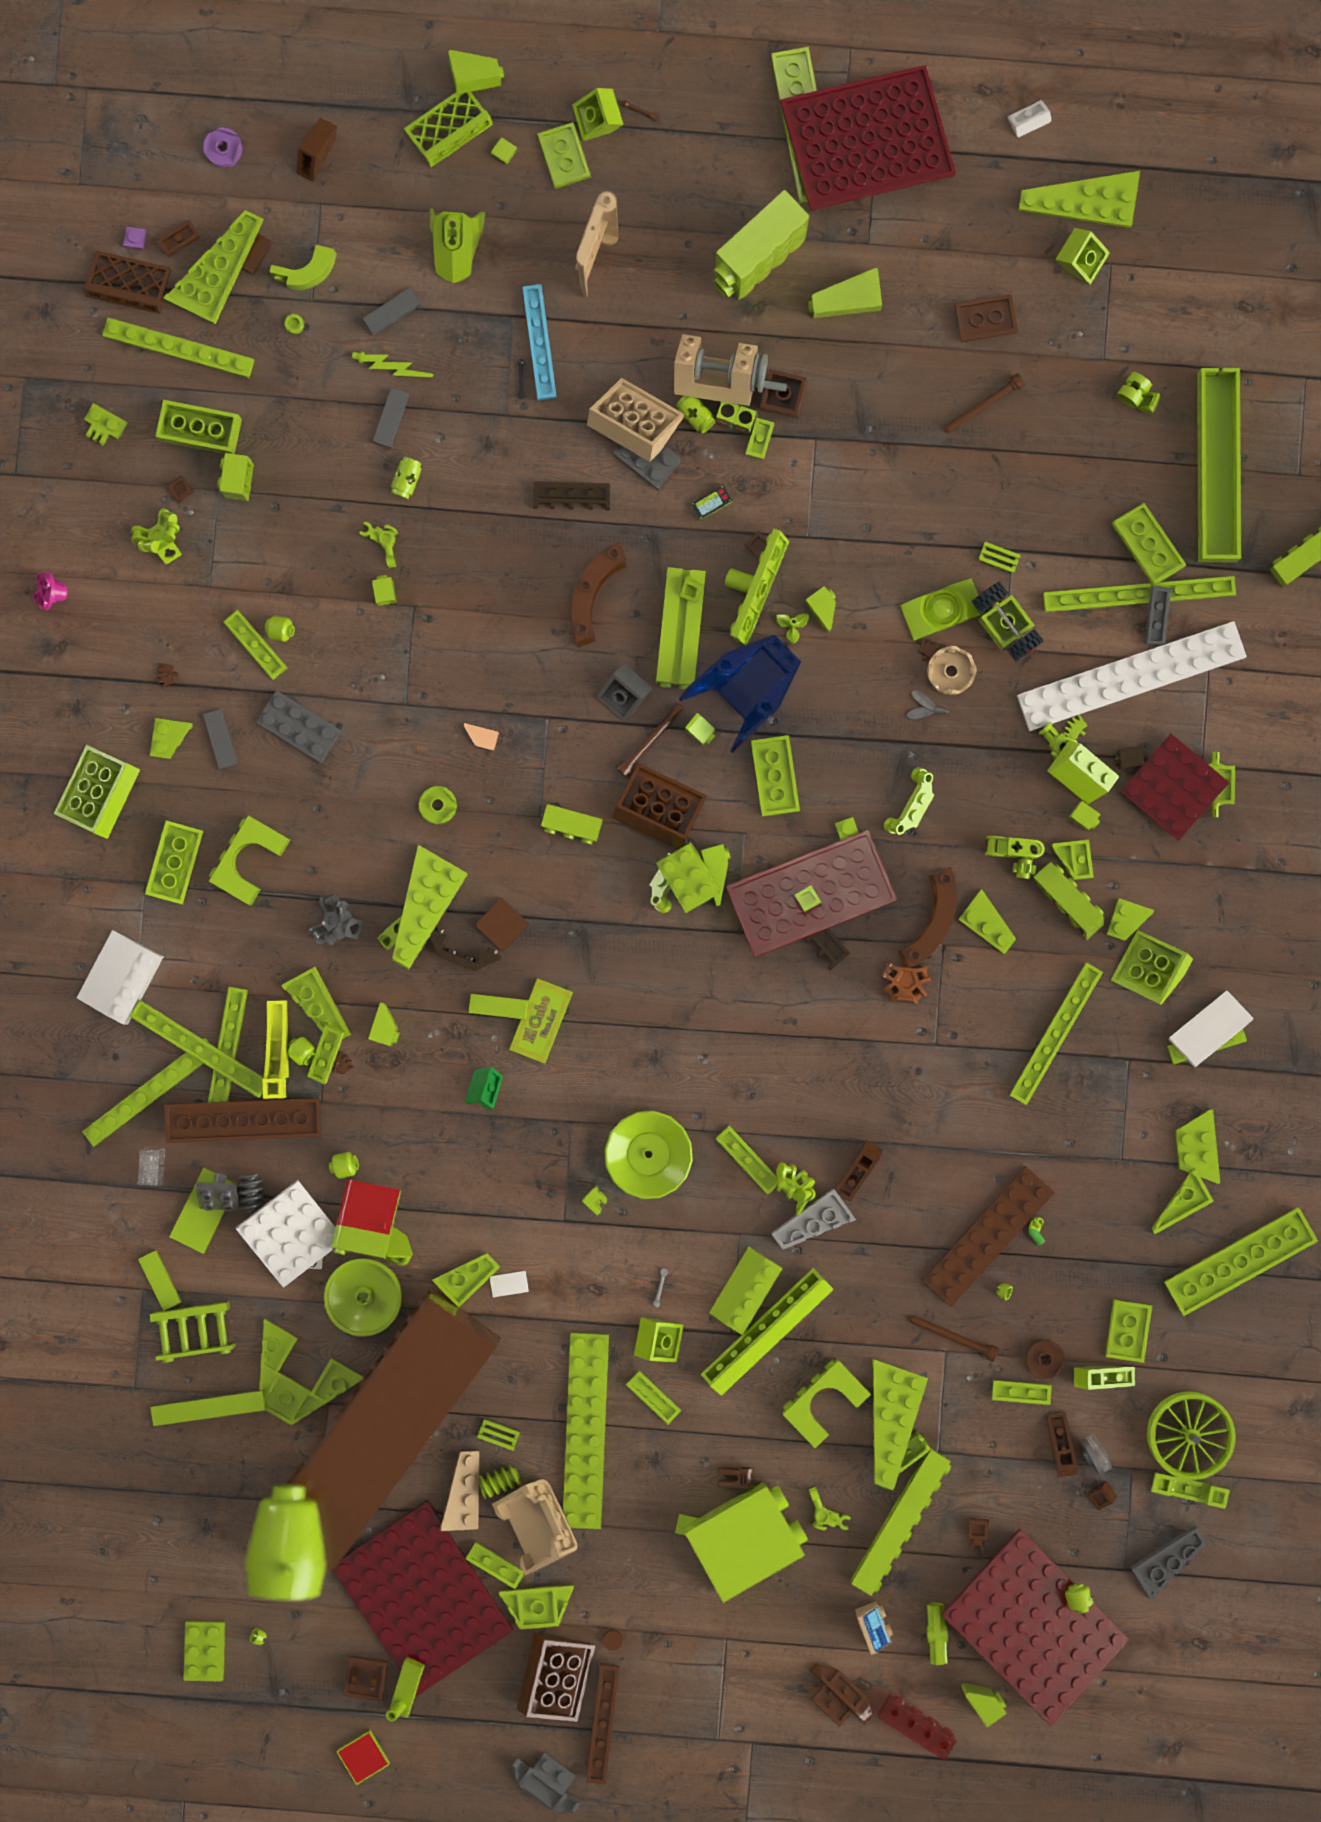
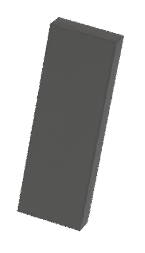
(391, 311)
(391, 418)
(1157, 615)
(220, 739)

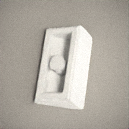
(1030, 118)

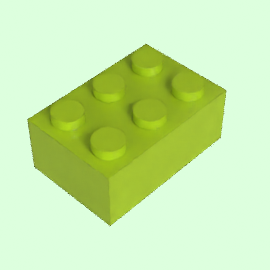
(688, 877)

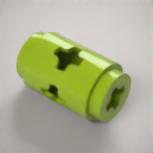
(704, 418)
(405, 487)

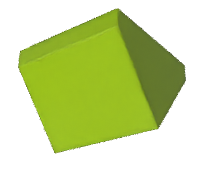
(1149, 403)

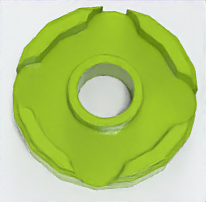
(426, 805)

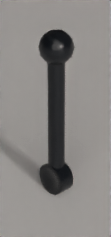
(521, 394)

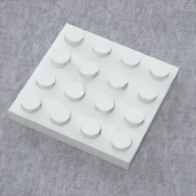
(289, 1233)

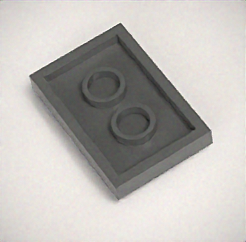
(656, 470)

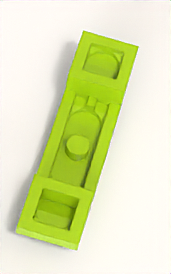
(1190, 1489)

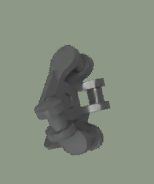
(335, 922)

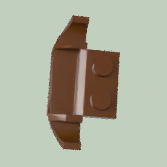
(839, 1696)

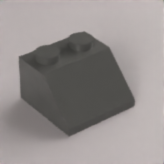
(624, 692)

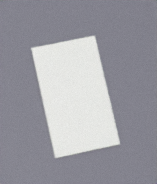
(509, 1284)

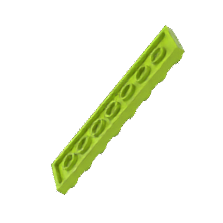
(794, 77)
(1240, 1261)

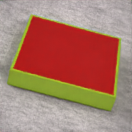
(363, 1757)

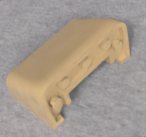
(537, 1524)

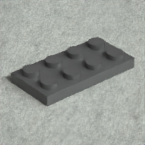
(298, 726)

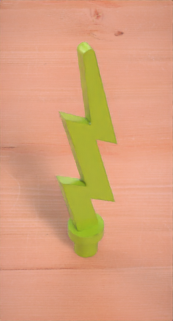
(379, 364)

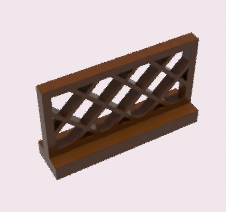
(120, 295)

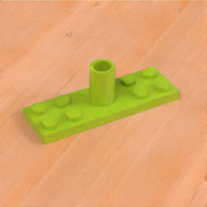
(756, 586)

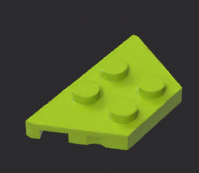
(1198, 1147)
(537, 1605)

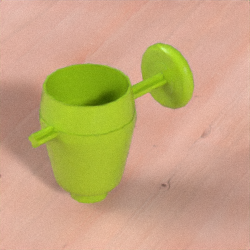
(286, 1547)

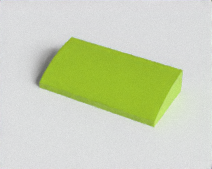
(173, 862)

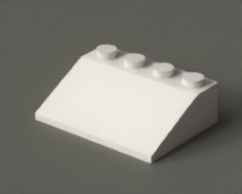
(119, 977)

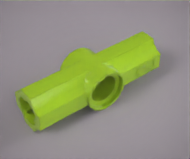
(937, 1634)

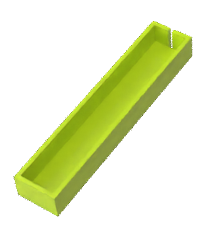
(1219, 465)

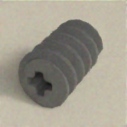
(251, 1193)

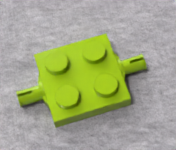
(1228, 794)

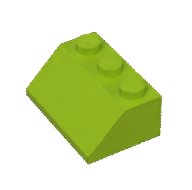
(1082, 772)

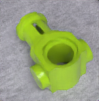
(1055, 739)

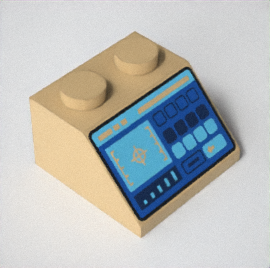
(873, 1626)

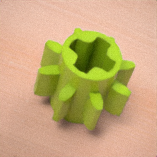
(1024, 868)

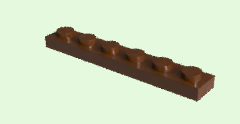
(602, 1723)

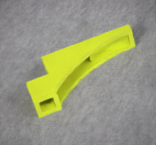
(276, 1059)

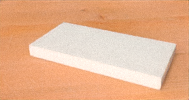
(1210, 1029)

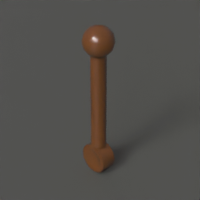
(654, 116)

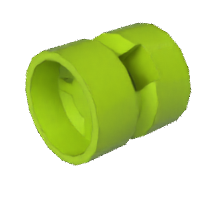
(1132, 392)

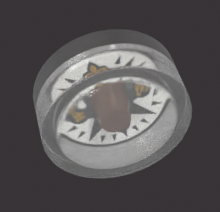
(1095, 1454)

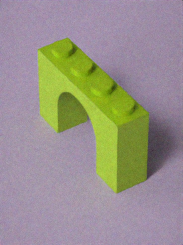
(226, 874)
(835, 1377)

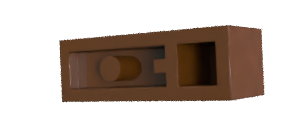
(858, 1170)
(1062, 1445)

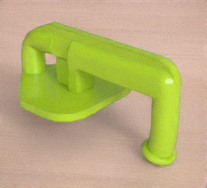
(399, 1248)

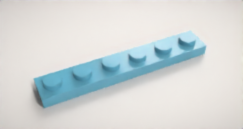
(539, 342)

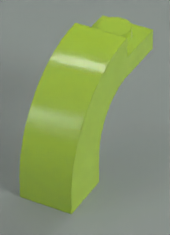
(310, 275)

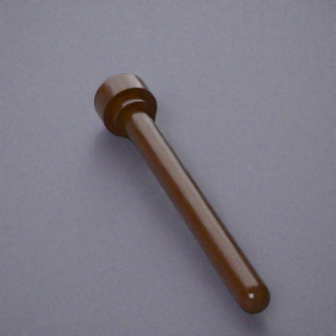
(1015, 383)
(626, 766)
(989, 1352)

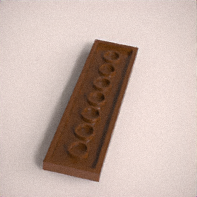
(242, 1120)
(988, 1236)

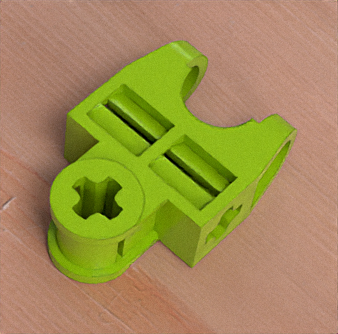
(1004, 847)

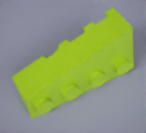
(1069, 899)

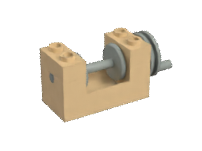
(720, 378)

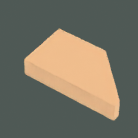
(482, 737)

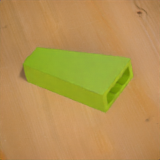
(849, 297)

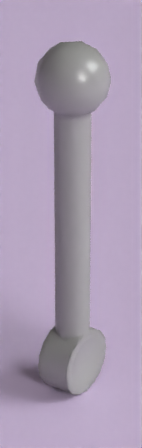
(656, 1303)

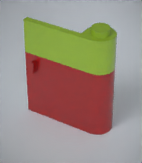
(365, 1219)

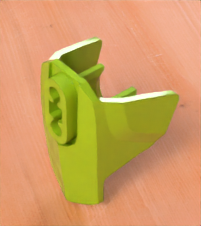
(455, 255)

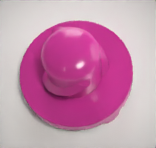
(48, 591)

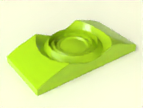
(941, 609)

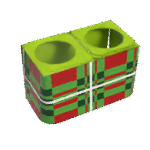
(738, 426)

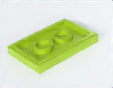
(564, 155)
(1128, 1330)

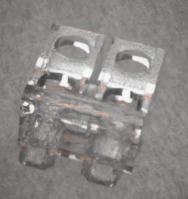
(149, 1161)

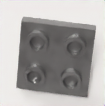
(217, 1194)

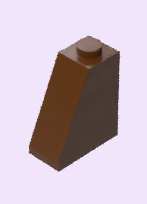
(315, 149)

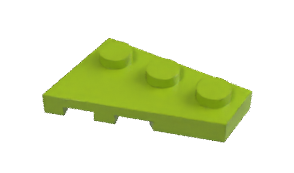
(467, 1278)

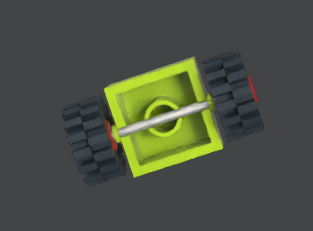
(1006, 622)

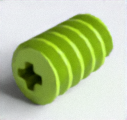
(499, 1481)

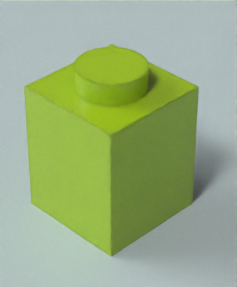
(384, 590)
(1085, 816)

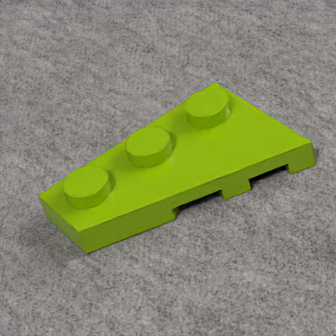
(987, 923)

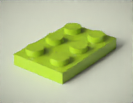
(204, 1650)

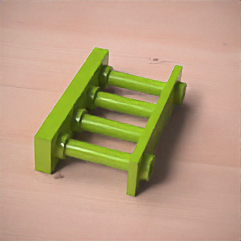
(181, 1315)

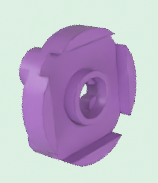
(213, 153)

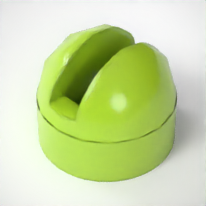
(1005, 1291)
(257, 1636)

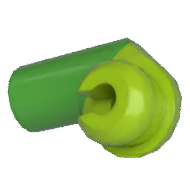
(1034, 1230)

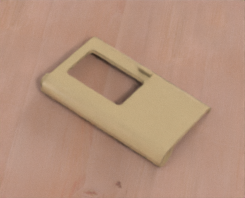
(605, 222)

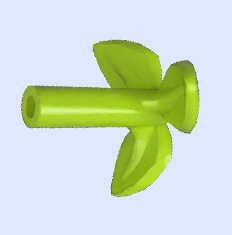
(799, 621)

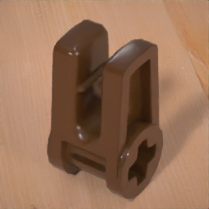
(740, 1473)

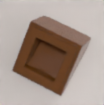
(1102, 1495)

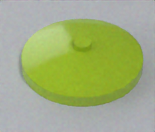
(363, 1297)

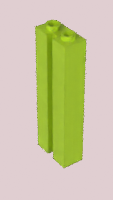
(679, 631)

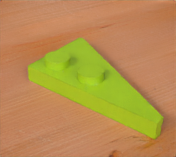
(1187, 1200)

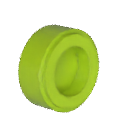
(294, 324)

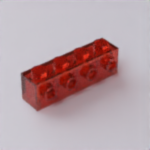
(917, 1727)

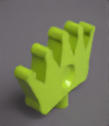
(1076, 728)

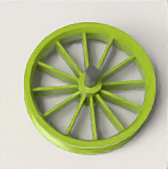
(1190, 1435)

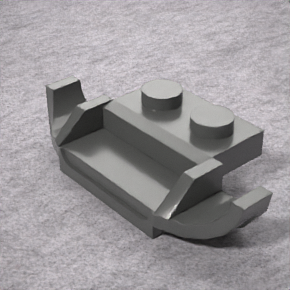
(546, 1783)

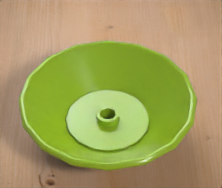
(654, 1175)

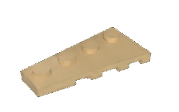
(463, 1499)

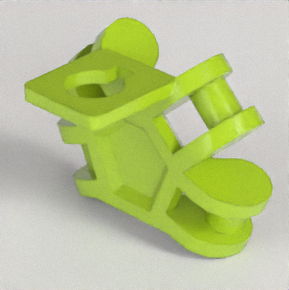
(158, 537)
(790, 1185)

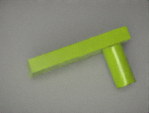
(405, 1689)

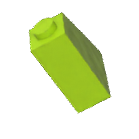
(474, 71)

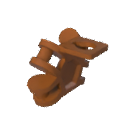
(906, 981)

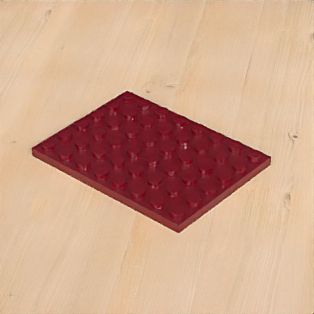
(867, 137)
(422, 1596)
(1026, 1631)

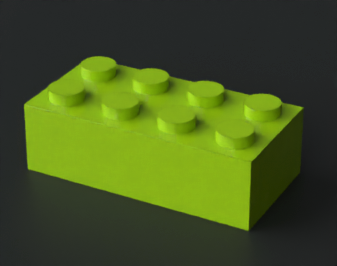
(198, 427)

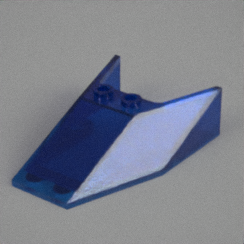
(751, 681)

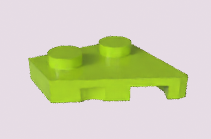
(167, 737)
(1075, 858)
(1127, 919)

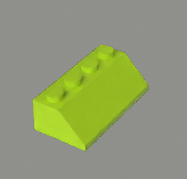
(745, 1290)

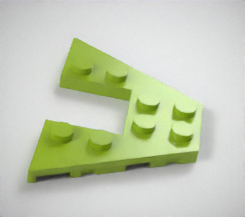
(284, 1395)

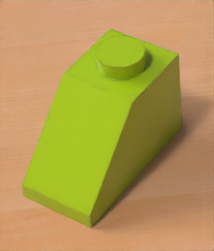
(823, 606)
(700, 730)
(384, 1027)

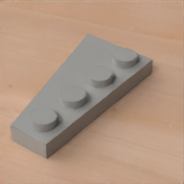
(820, 1216)

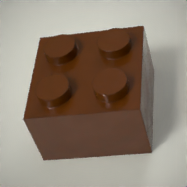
(782, 402)

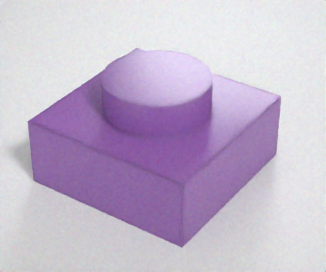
(134, 238)

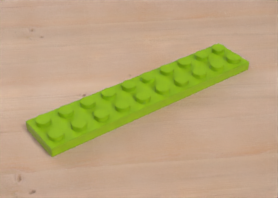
(585, 1430)

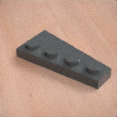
(1161, 1565)

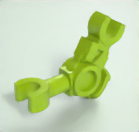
(384, 538)
(825, 1516)

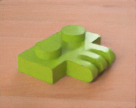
(103, 424)

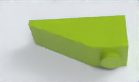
(717, 862)
(1104, 1377)

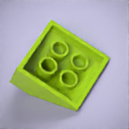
(1151, 967)

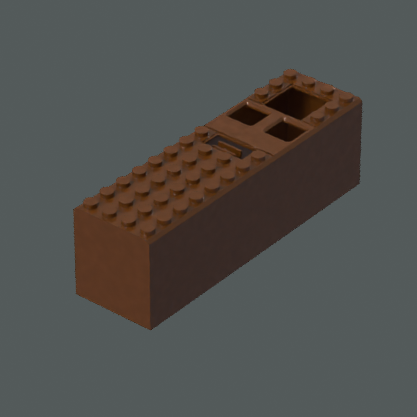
(392, 1417)

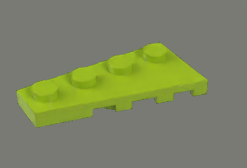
(315, 999)

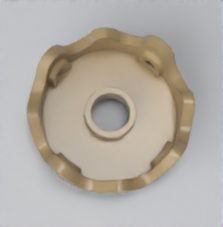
(964, 666)

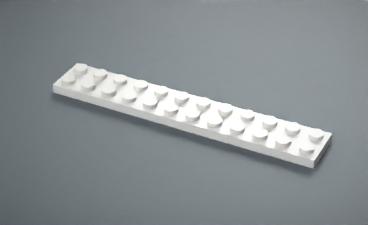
(1131, 676)

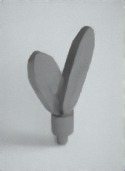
(928, 707)

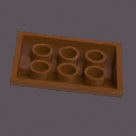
(659, 806)
(555, 1678)

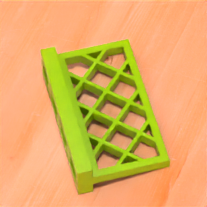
(459, 136)

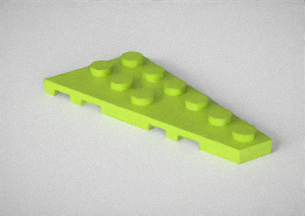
(1095, 200)
(214, 274)
(428, 896)
(895, 1409)

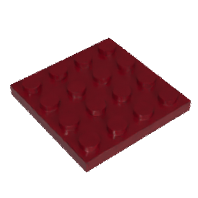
(1174, 787)

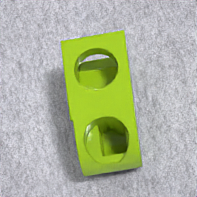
(389, 936)

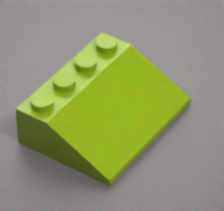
(97, 791)

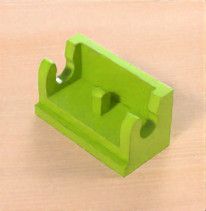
(594, 1196)
(916, 1449)

